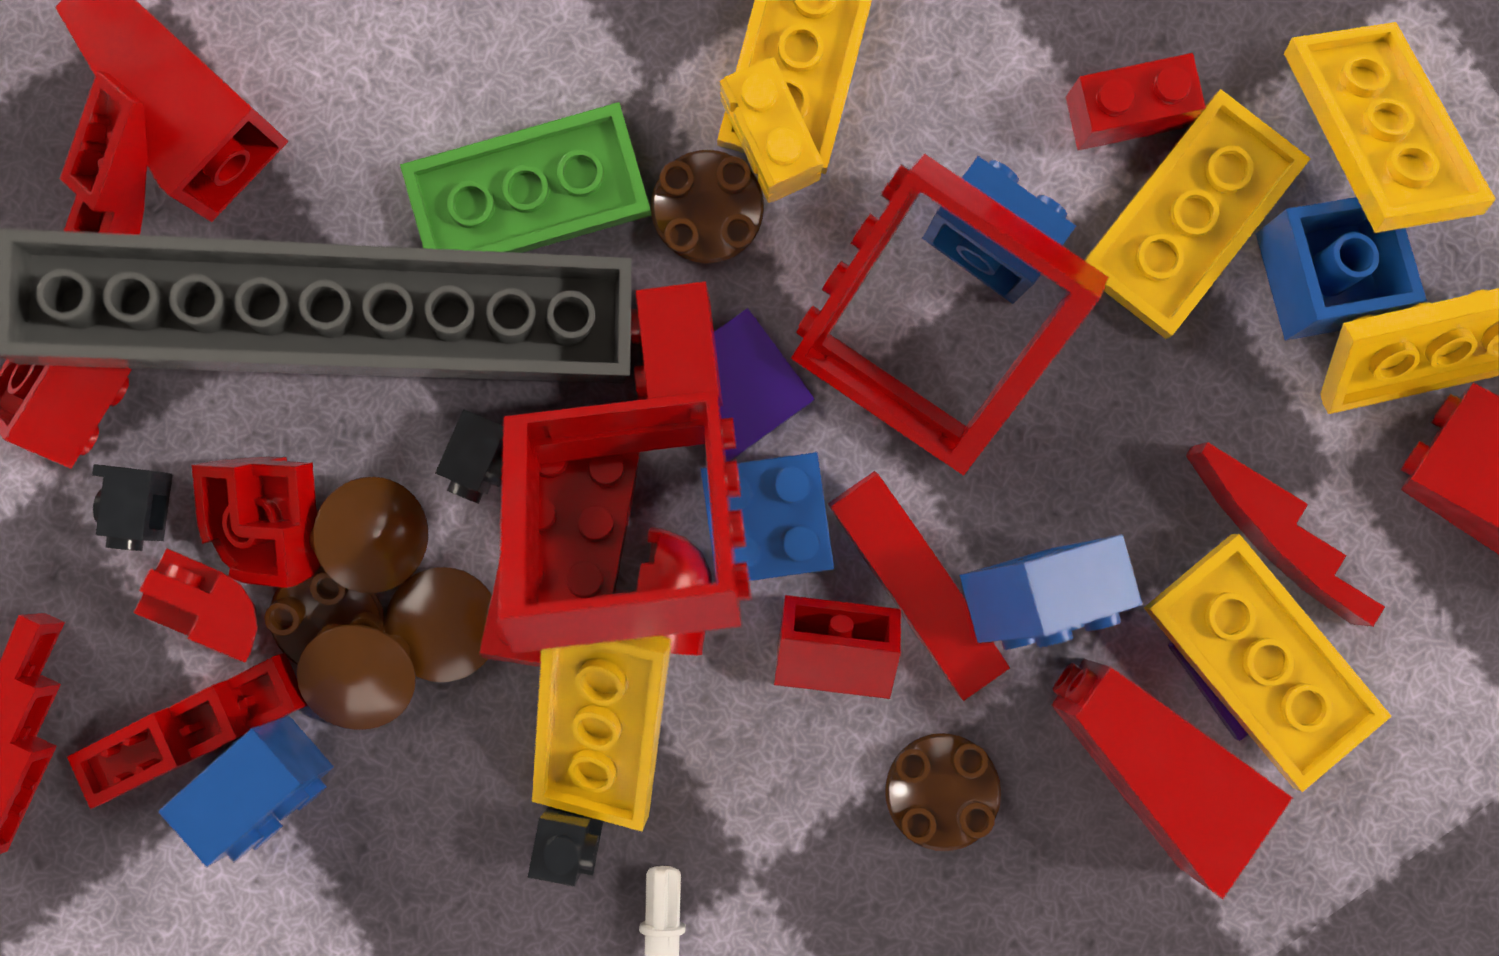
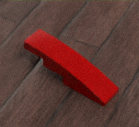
(108, 162)
(1269, 521)
(917, 584)
(23, 707)
(186, 730)

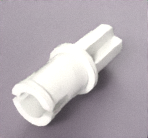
(662, 918)

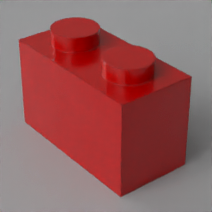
(1135, 101)
(676, 341)
(838, 647)

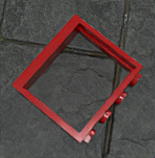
(890, 398)
(605, 432)

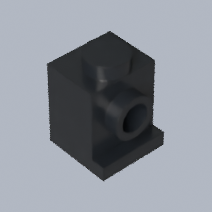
(473, 457)
(131, 506)
(564, 847)

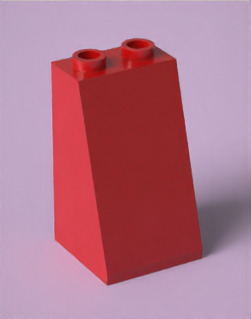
(198, 129)
(1461, 465)
(1179, 782)

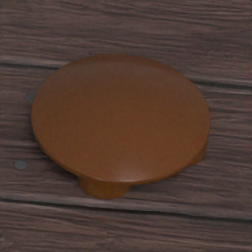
(707, 206)
(370, 534)
(304, 609)
(442, 620)
(356, 676)
(943, 792)

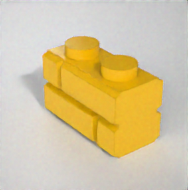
(770, 129)

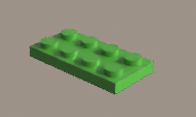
(529, 186)

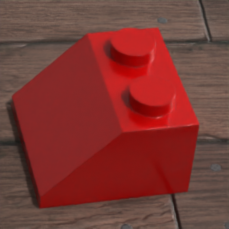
(57, 407)

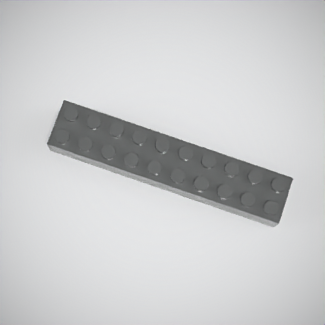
(311, 308)

